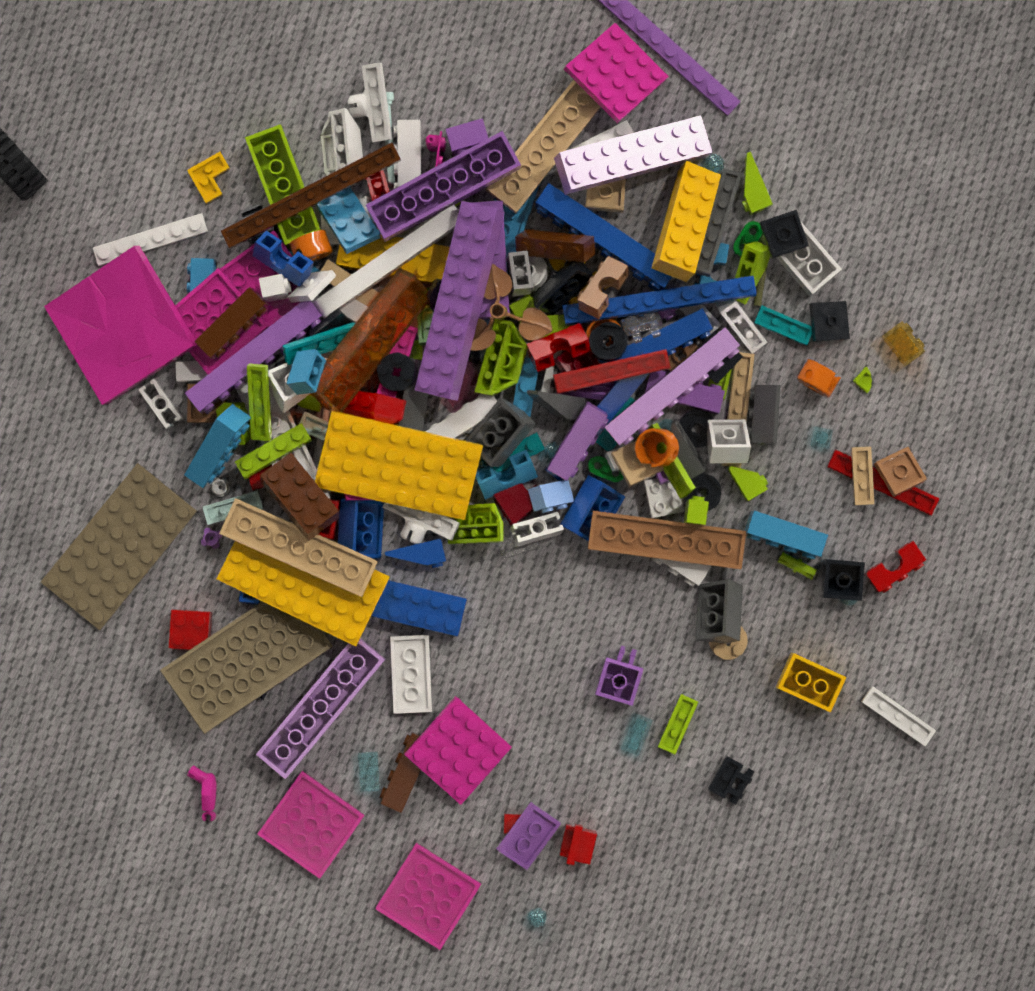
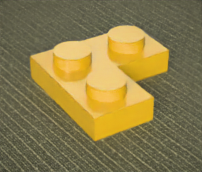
(204, 174)

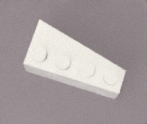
(280, 390)

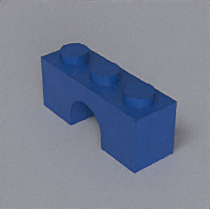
(269, 251)

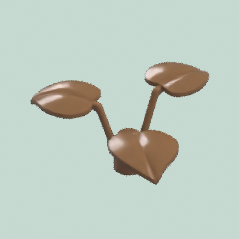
(533, 324)

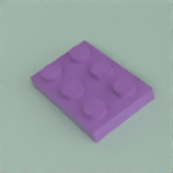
(528, 836)

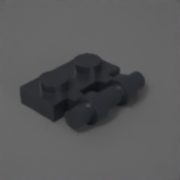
(725, 778)

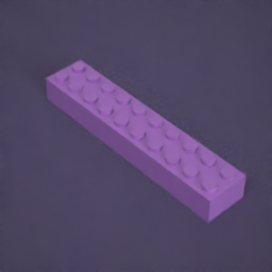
(459, 300)

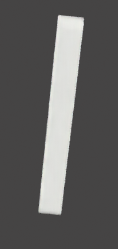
(387, 262)

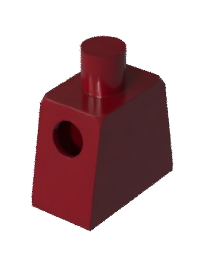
(514, 503)

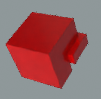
(578, 844)

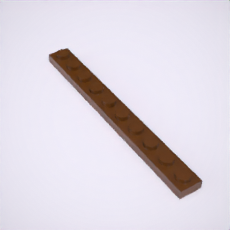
(311, 195)

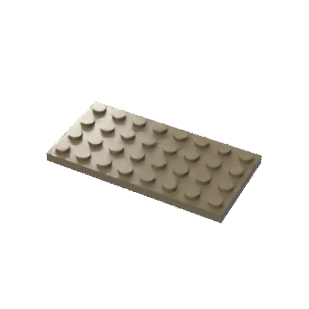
(119, 546)
(242, 663)

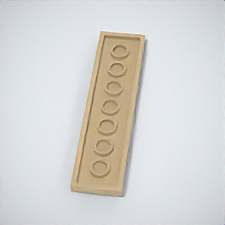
(537, 153)
(287, 543)

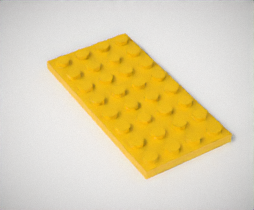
(398, 465)
(301, 593)

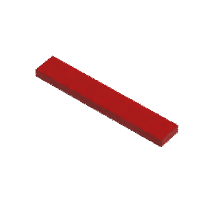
(611, 371)
(913, 497)

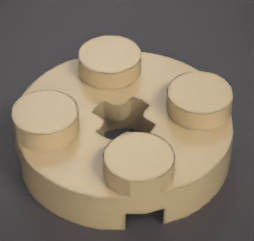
(734, 650)

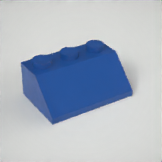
(591, 497)
(361, 526)

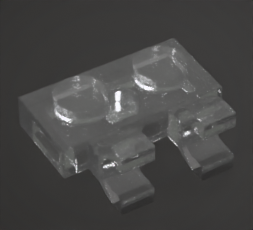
(635, 324)

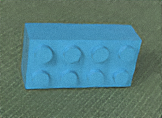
(218, 446)
(786, 534)

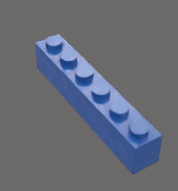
(672, 336)

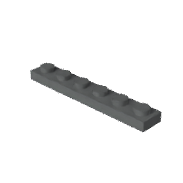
(718, 219)

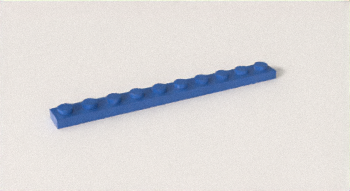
(666, 299)

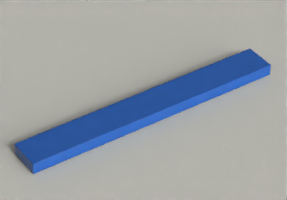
(615, 400)

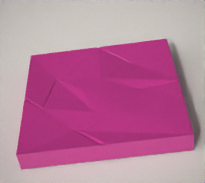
(120, 325)

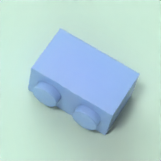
(551, 495)

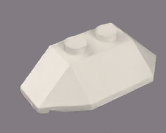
(340, 141)

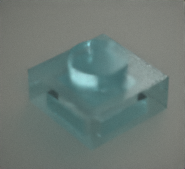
(821, 437)

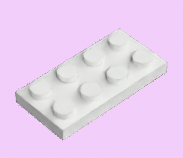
(411, 674)

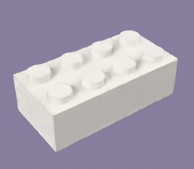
(811, 265)

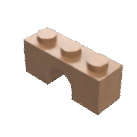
(609, 274)

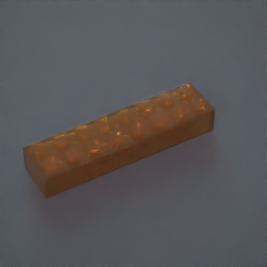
(370, 340)

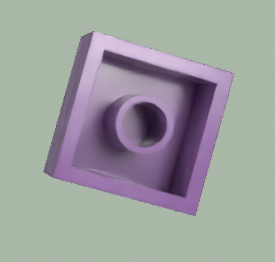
(466, 136)

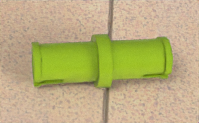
(797, 565)

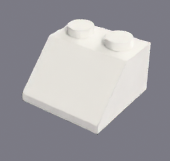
(728, 441)

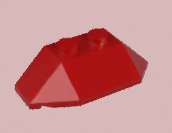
(376, 407)

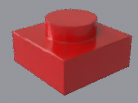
(509, 821)

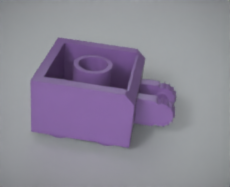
(613, 669)

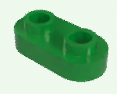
(746, 238)
(605, 470)

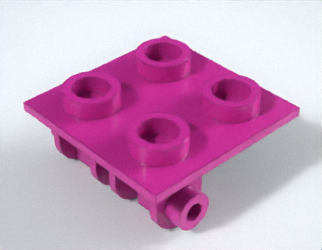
(437, 144)

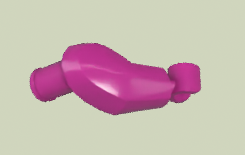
(208, 791)

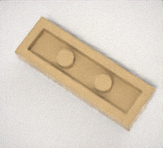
(862, 475)

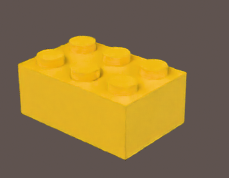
(810, 682)

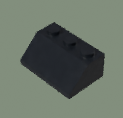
(562, 287)

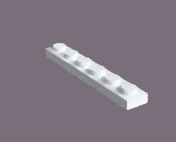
(152, 238)

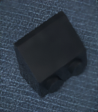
(843, 579)

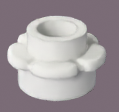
(215, 487)

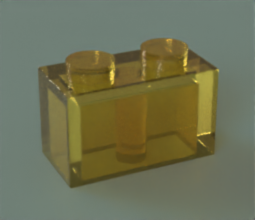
(903, 343)

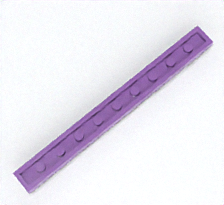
(672, 54)

